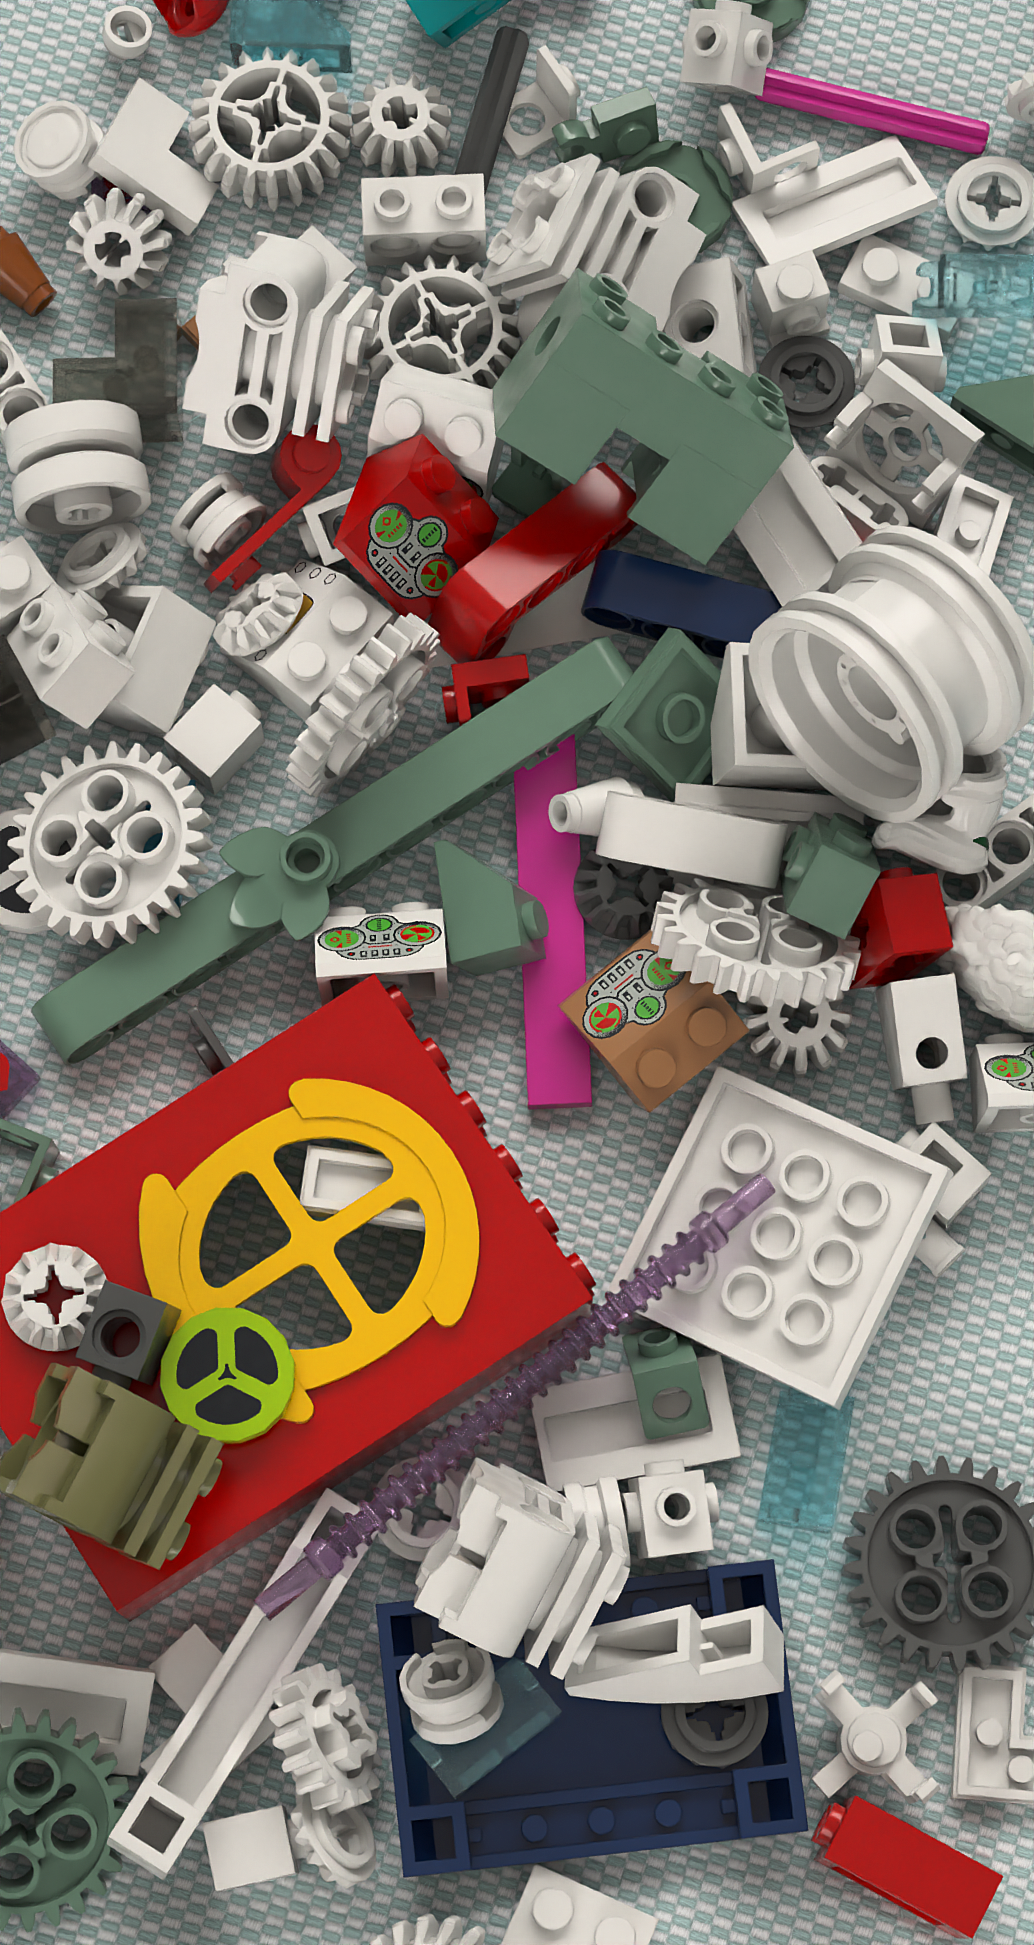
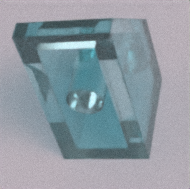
(286, 25)

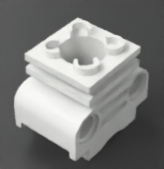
(599, 223)
(278, 348)
(521, 1570)

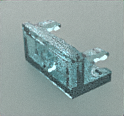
(977, 287)
(805, 1462)
(524, 1715)

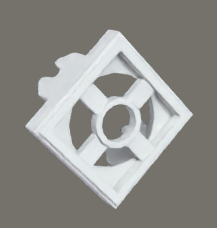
(956, 435)

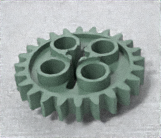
(58, 1866)

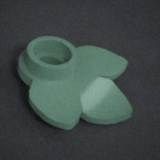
(274, 885)

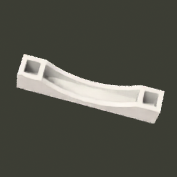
(230, 1707)

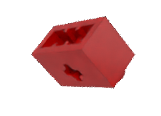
(900, 928)

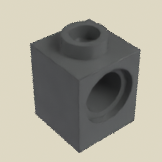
(112, 1310)

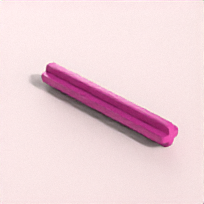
(875, 112)

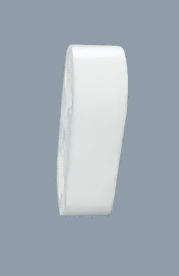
(858, 498)

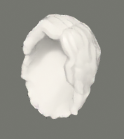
(994, 960)

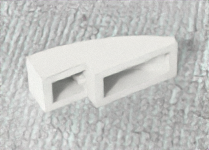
(682, 1658)

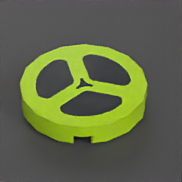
(228, 1374)

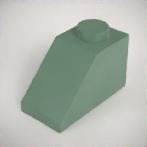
(1004, 414)
(487, 915)

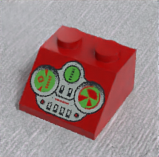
(413, 525)

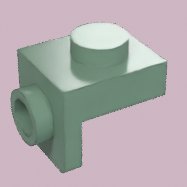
(527, 484)

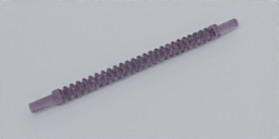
(325, 1556)

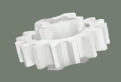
(325, 1739)

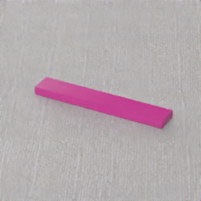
(547, 865)

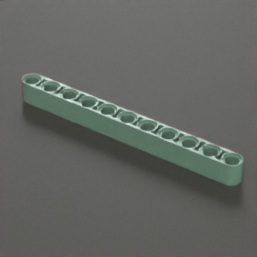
(368, 834)

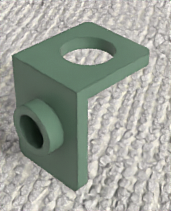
(42, 1164)
(661, 1361)

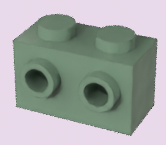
(828, 872)

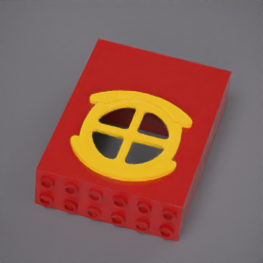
(475, 1310)

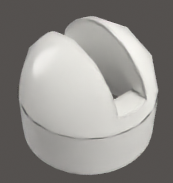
(137, 32)

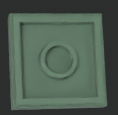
(667, 714)

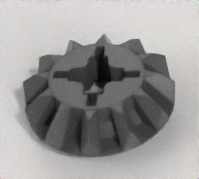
(834, 378)
(625, 917)
(697, 1743)

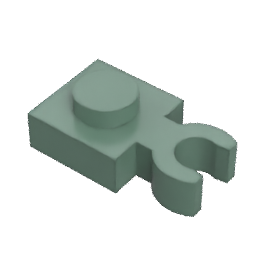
(615, 130)

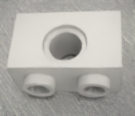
(715, 296)

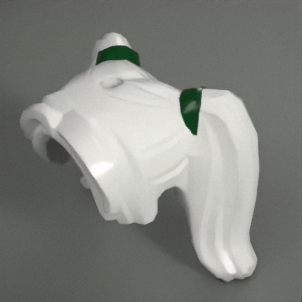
(957, 825)

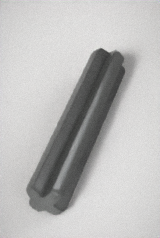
(493, 103)

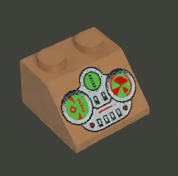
(651, 1023)

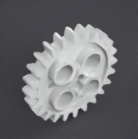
(362, 705)
(144, 881)
(750, 944)

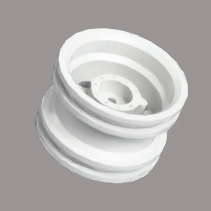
(895, 673)

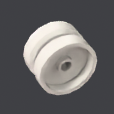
(77, 466)

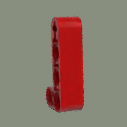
(531, 564)

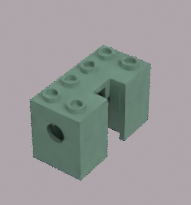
(700, 423)

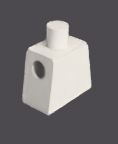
(927, 1014)

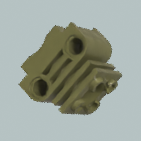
(110, 1465)

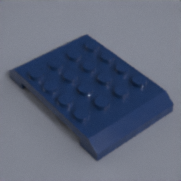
(604, 1768)

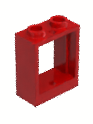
(905, 1866)

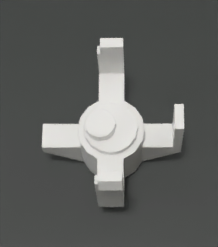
(873, 1740)

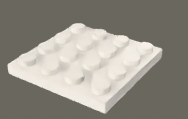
(814, 1262)

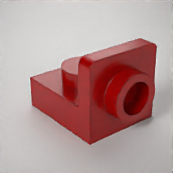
(483, 683)

